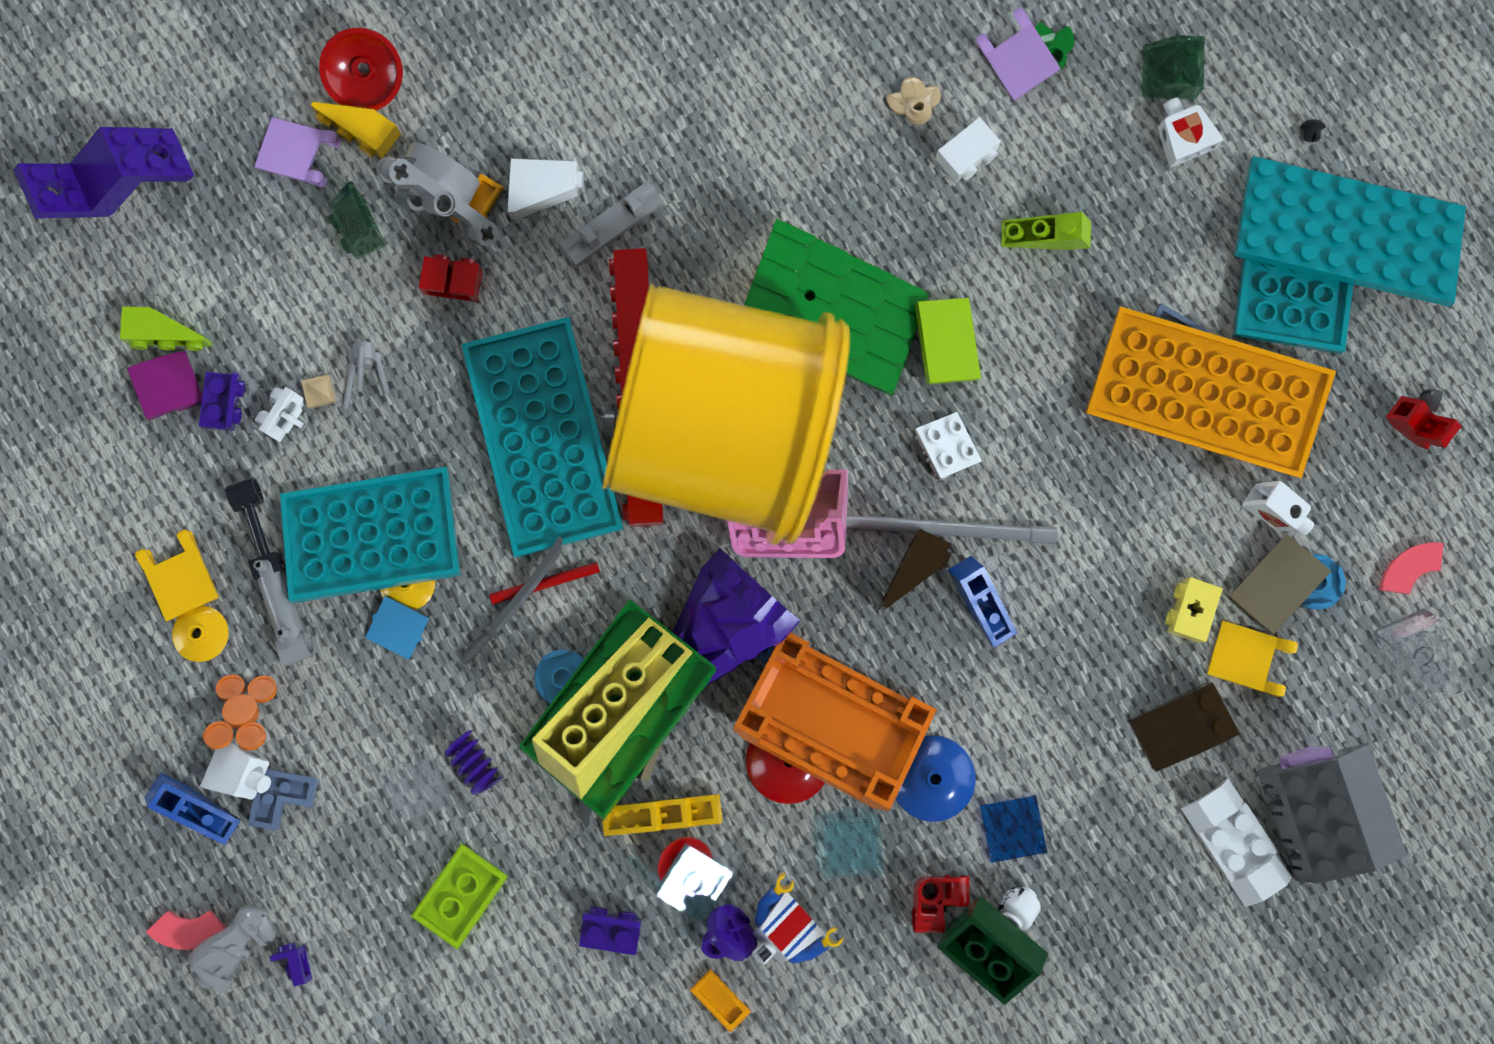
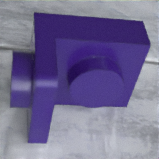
(298, 964)

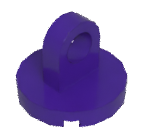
(730, 933)

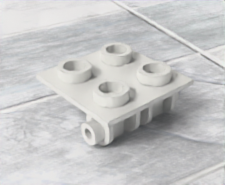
(947, 446)

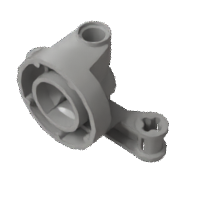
(439, 188)

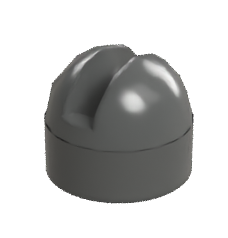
(1432, 398)

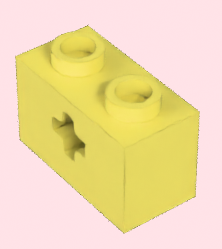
(1204, 600)

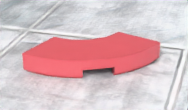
(1410, 566)
(184, 932)

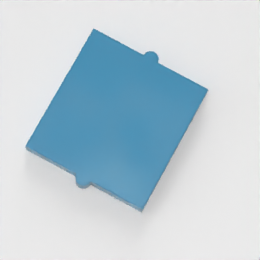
(397, 627)

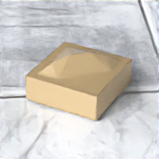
(318, 391)

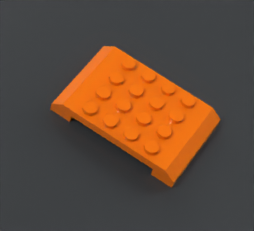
(834, 723)

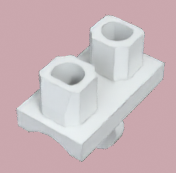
(282, 415)

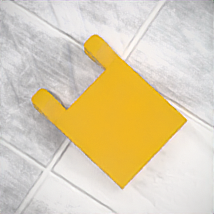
(180, 581)
(1246, 656)

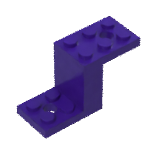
(103, 172)

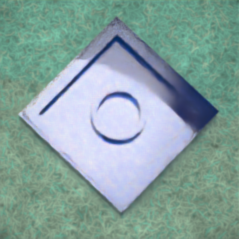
(1013, 828)

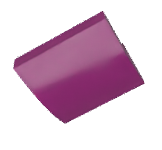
(165, 384)

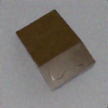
(922, 559)
(1184, 726)

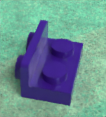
(221, 401)
(609, 931)

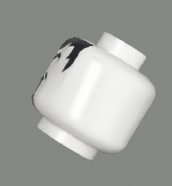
(1020, 906)

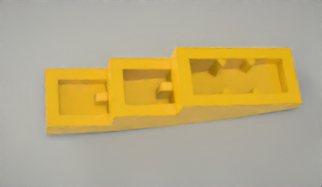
(663, 815)

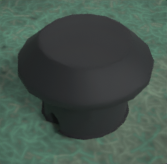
(1312, 129)

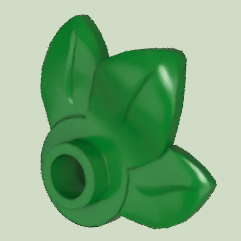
(1059, 43)

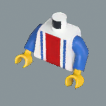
(787, 929)

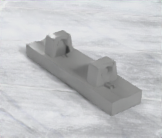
(611, 223)

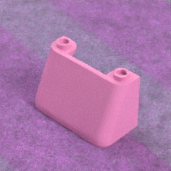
(823, 532)

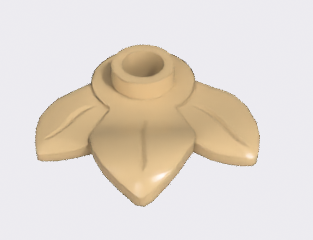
(914, 96)

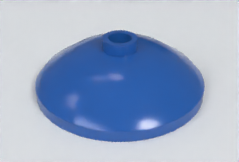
(956, 782)

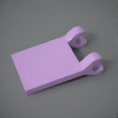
(1022, 59)
(292, 149)

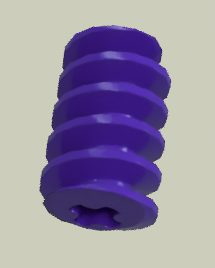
(472, 764)

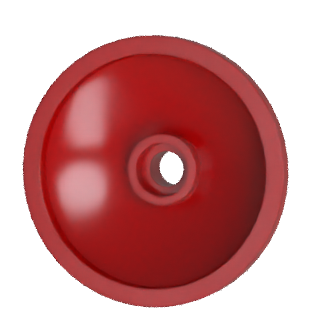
(341, 71)
(778, 781)

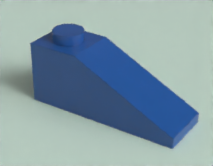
(982, 600)
(190, 809)

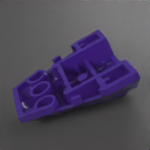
(731, 616)

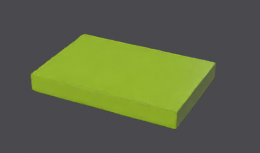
(947, 341)
(459, 896)

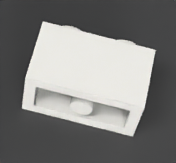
(968, 150)

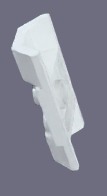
(1238, 844)

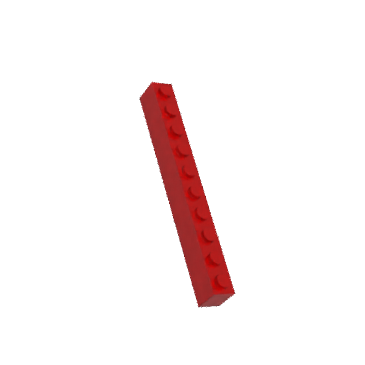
(630, 295)

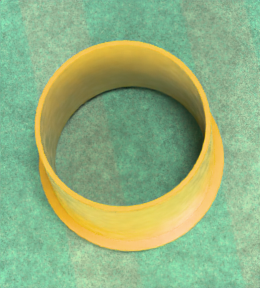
(729, 411)

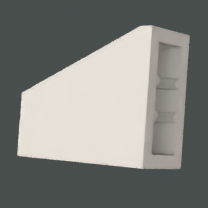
(541, 184)

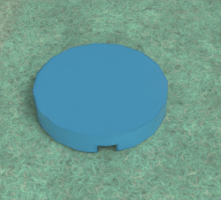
(1333, 588)
(546, 670)

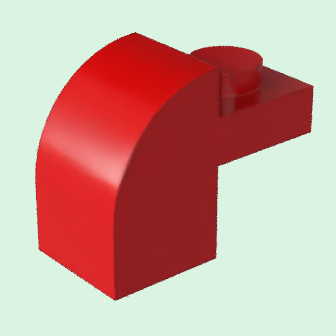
(1420, 425)

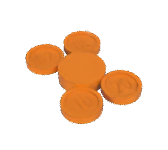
(240, 712)

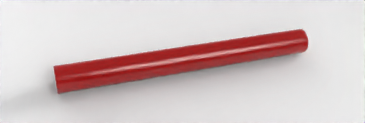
(548, 582)

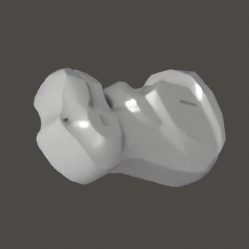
(221, 953)

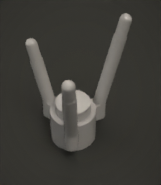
(363, 358)

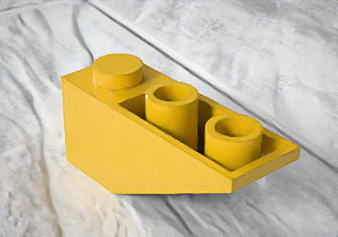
(363, 125)

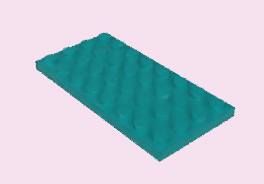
(1351, 231)
(541, 436)

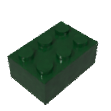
(992, 950)

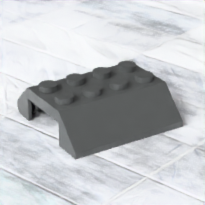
(1334, 816)

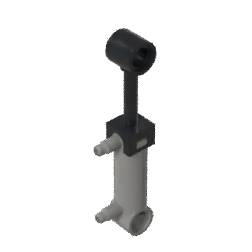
(270, 572)

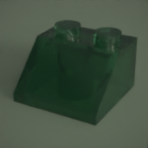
(1174, 68)
(356, 222)

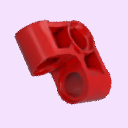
(929, 912)

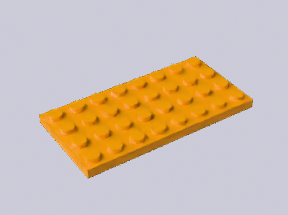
(1210, 392)

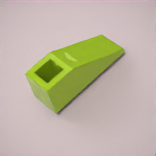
(1055, 232)
(149, 327)

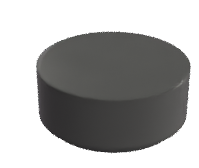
(609, 423)

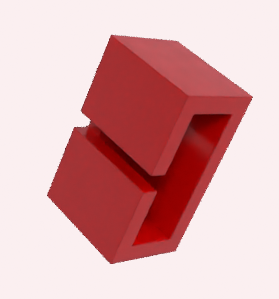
(451, 279)

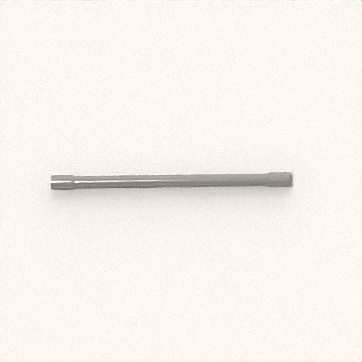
(1033, 534)

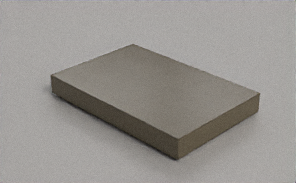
(1279, 584)

